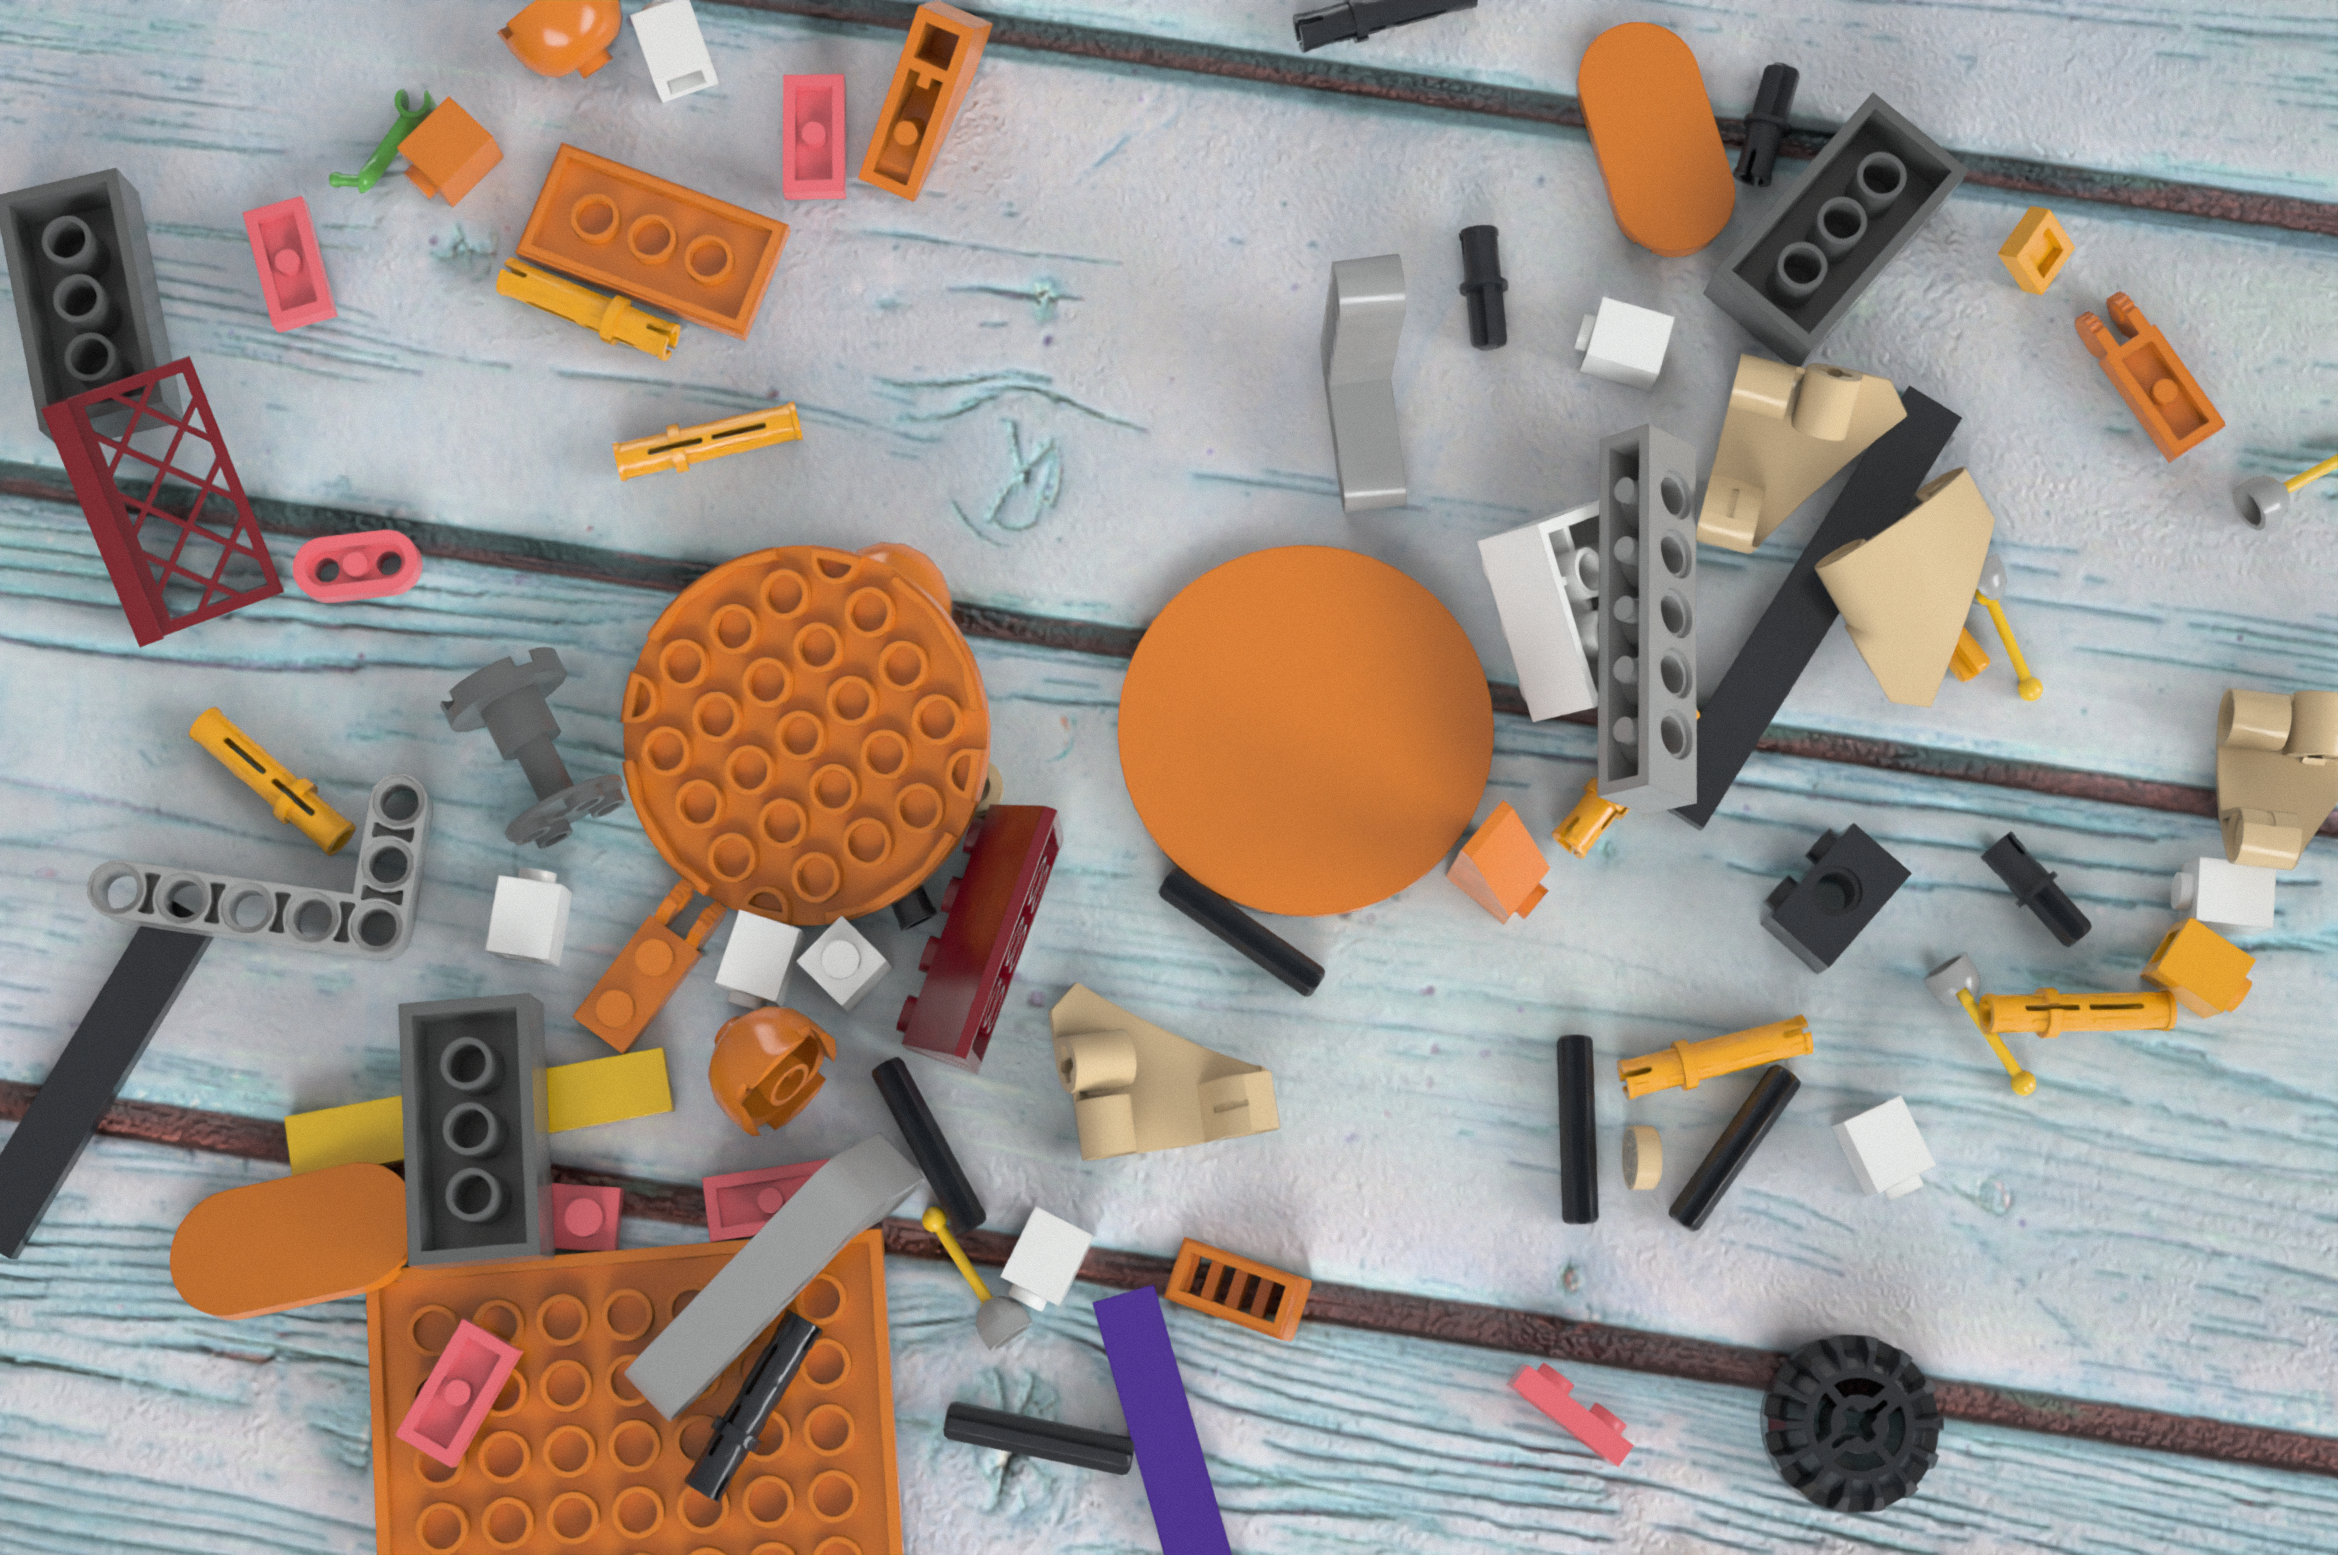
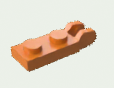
(2151, 378)
(647, 971)

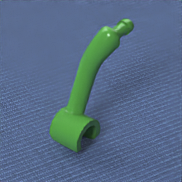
(386, 150)

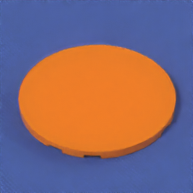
(1305, 731)
(805, 734)

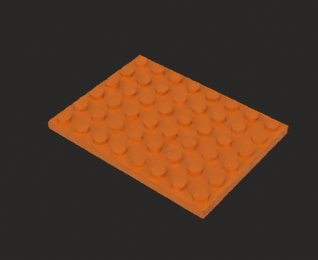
(587, 1462)

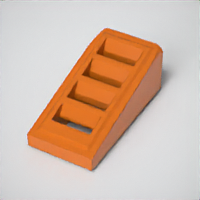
(1290, 1307)

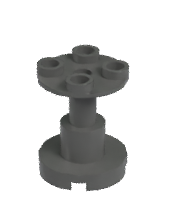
(515, 712)

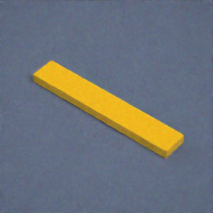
(578, 1098)

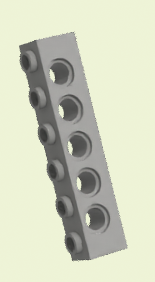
(1647, 621)

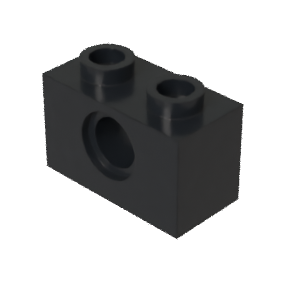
(1867, 879)

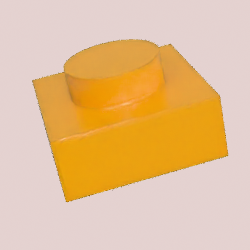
(2036, 250)

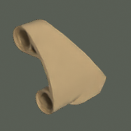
(1785, 440)
(1913, 586)
(2275, 773)
(1148, 1087)

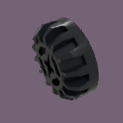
(1808, 1458)

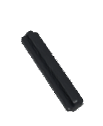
(1241, 932)
(1577, 1129)
(929, 1145)
(1734, 1148)
(1038, 1438)

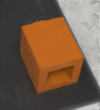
(448, 153)

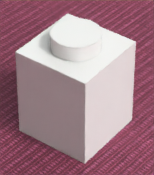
(674, 48)
(1624, 343)
(2225, 895)
(529, 917)
(759, 961)
(844, 964)
(1885, 1149)
(1046, 1260)

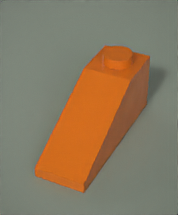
(924, 97)
(1501, 866)

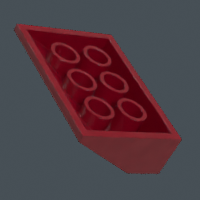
(983, 934)

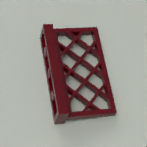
(110, 521)

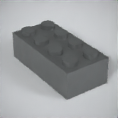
(1835, 231)
(87, 296)
(476, 1132)

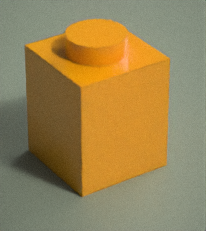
(2200, 969)

